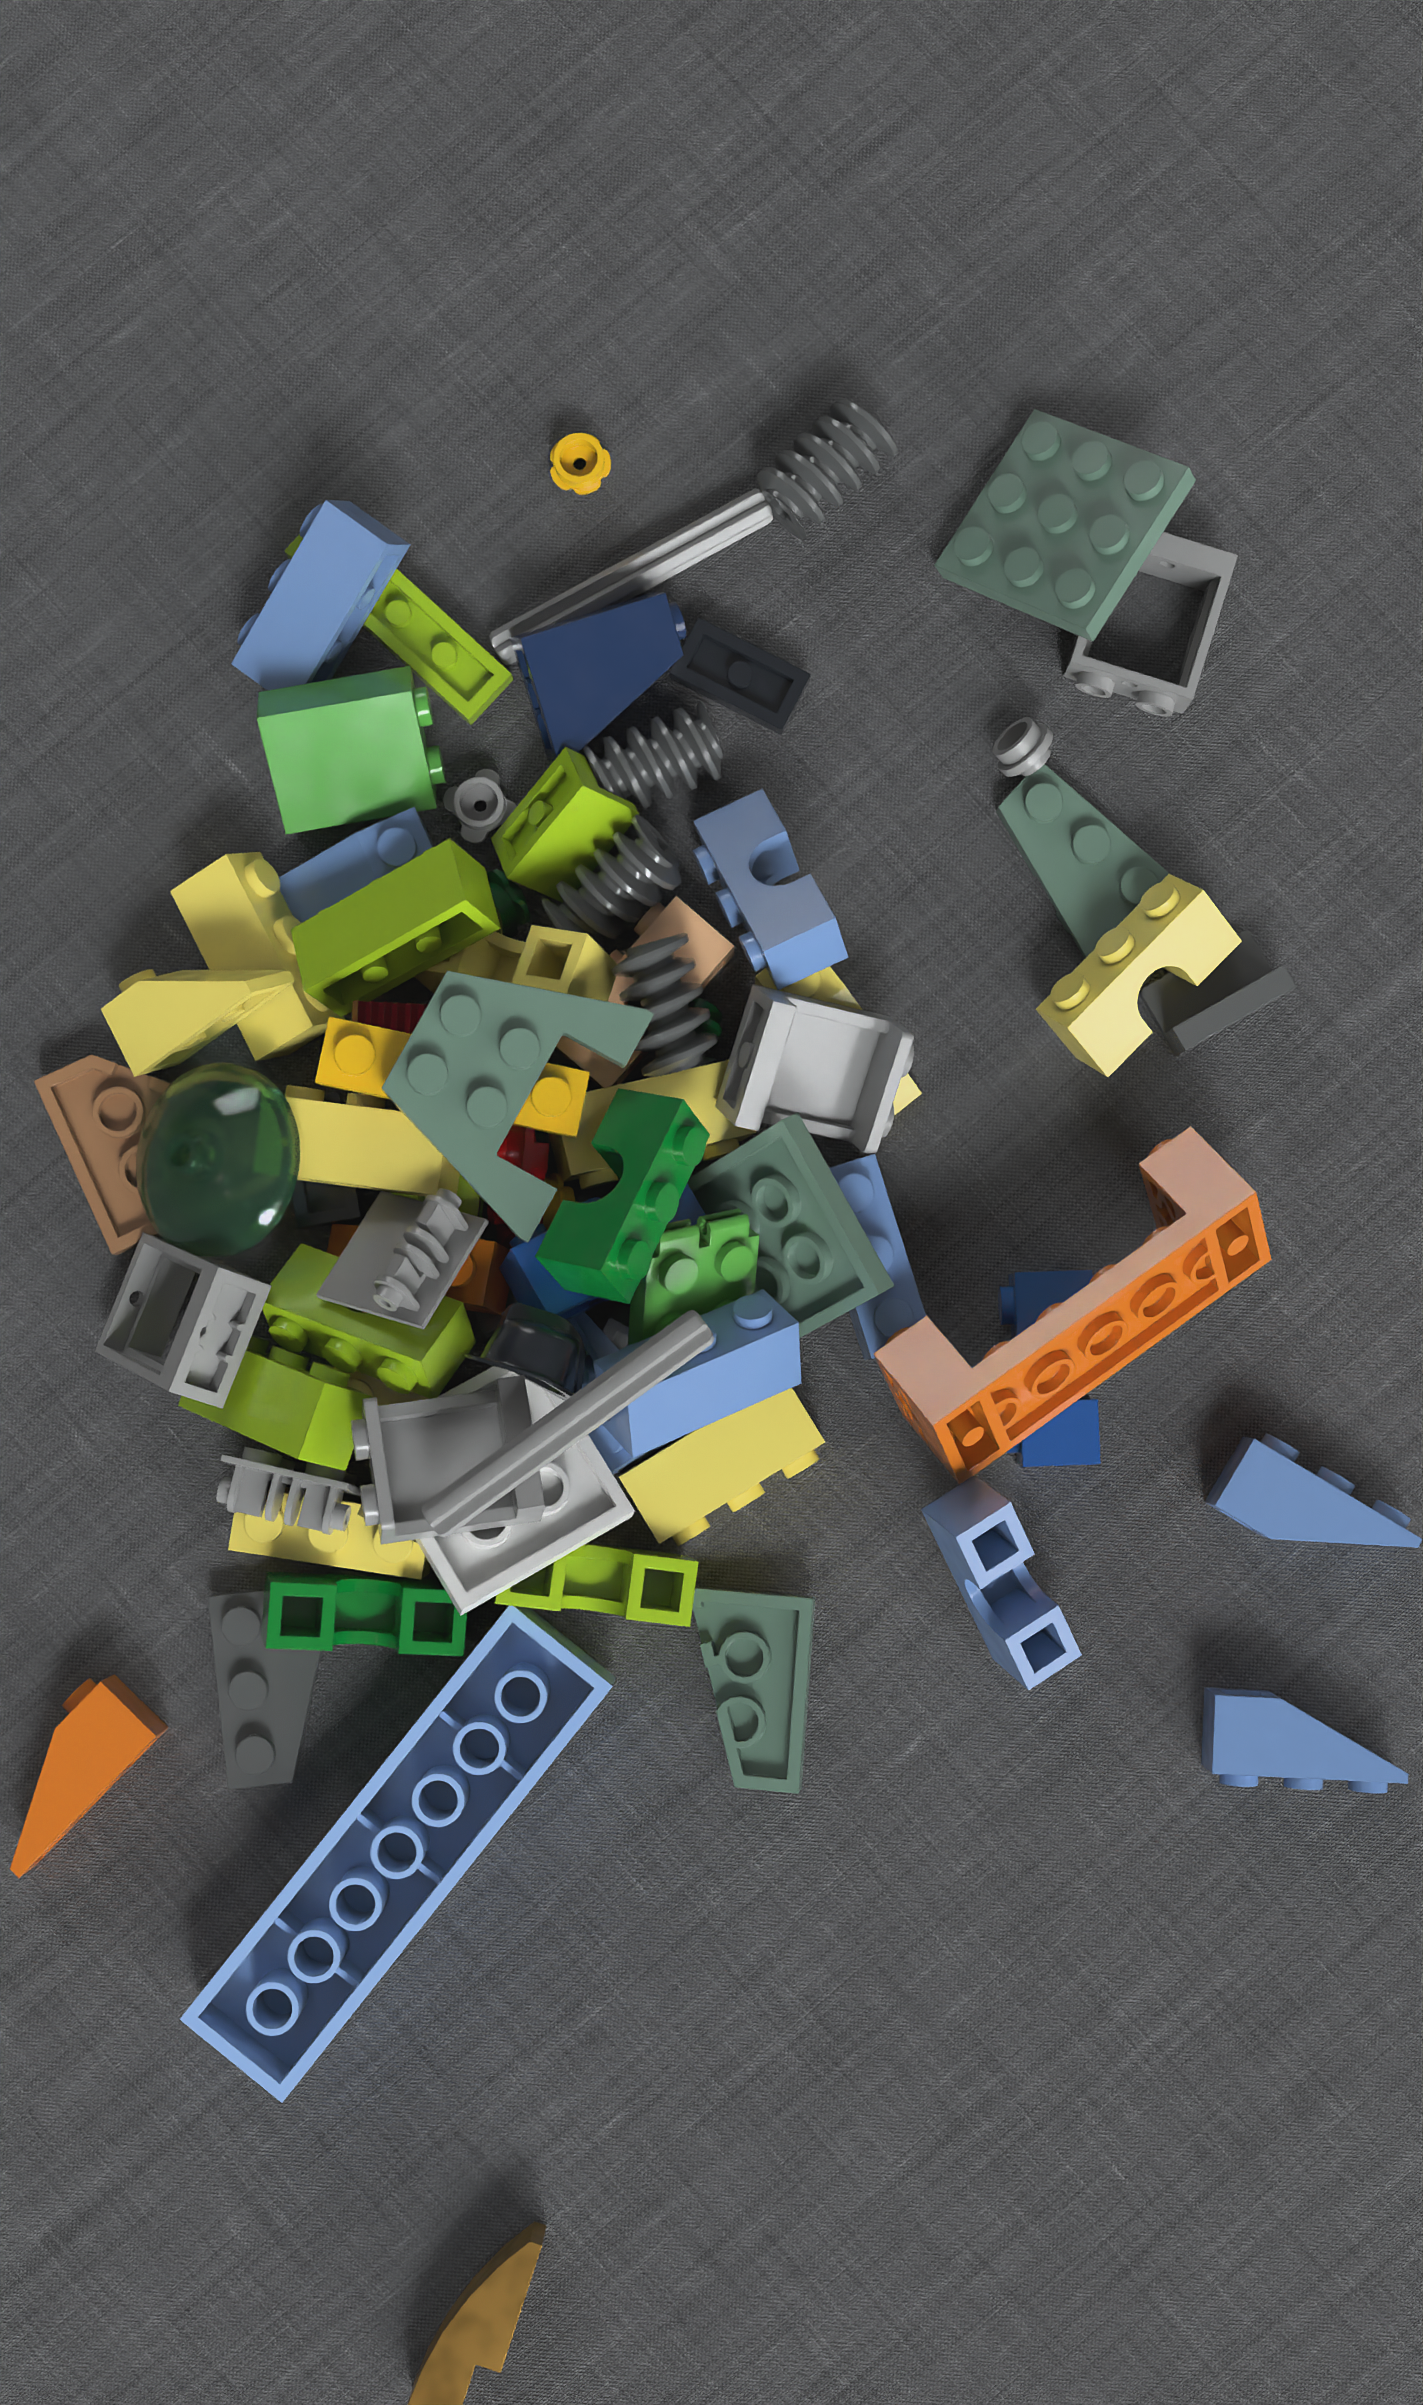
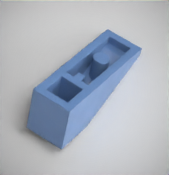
(354, 863)

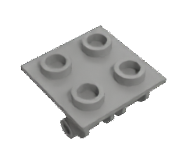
(404, 1257)
(322, 1500)

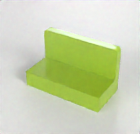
(560, 826)

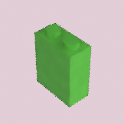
(349, 749)

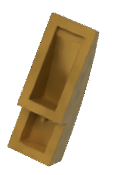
(479, 2323)

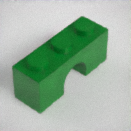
(610, 1242)
(334, 1609)

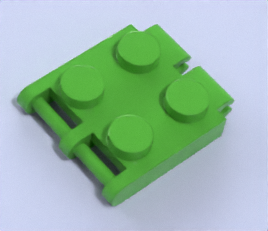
(695, 1270)

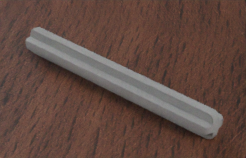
(643, 568)
(567, 1423)

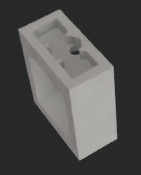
(1185, 564)
(210, 1334)

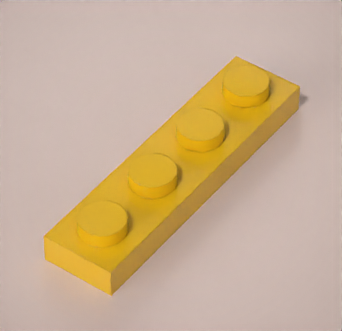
(363, 1055)

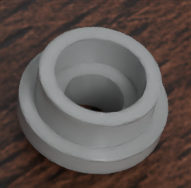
(1023, 747)

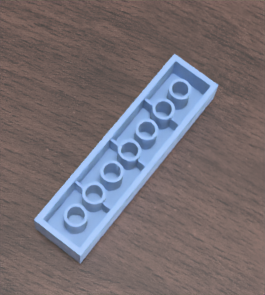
(398, 1850)

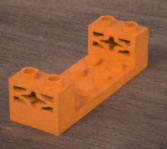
(1202, 1247)

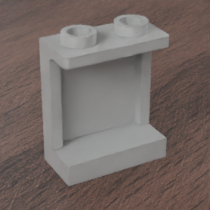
(815, 1061)
(431, 1443)

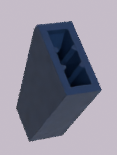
(596, 666)

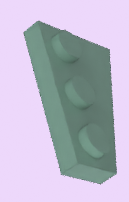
(1078, 856)
(760, 1680)

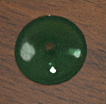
(238, 1165)

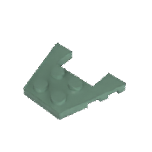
(476, 1066)

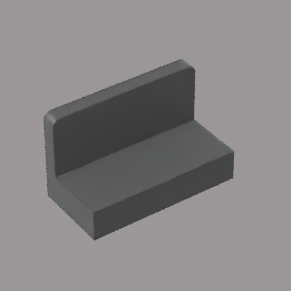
(1228, 994)

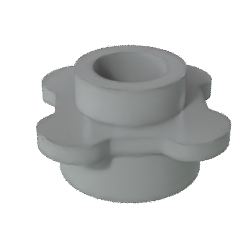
(462, 802)

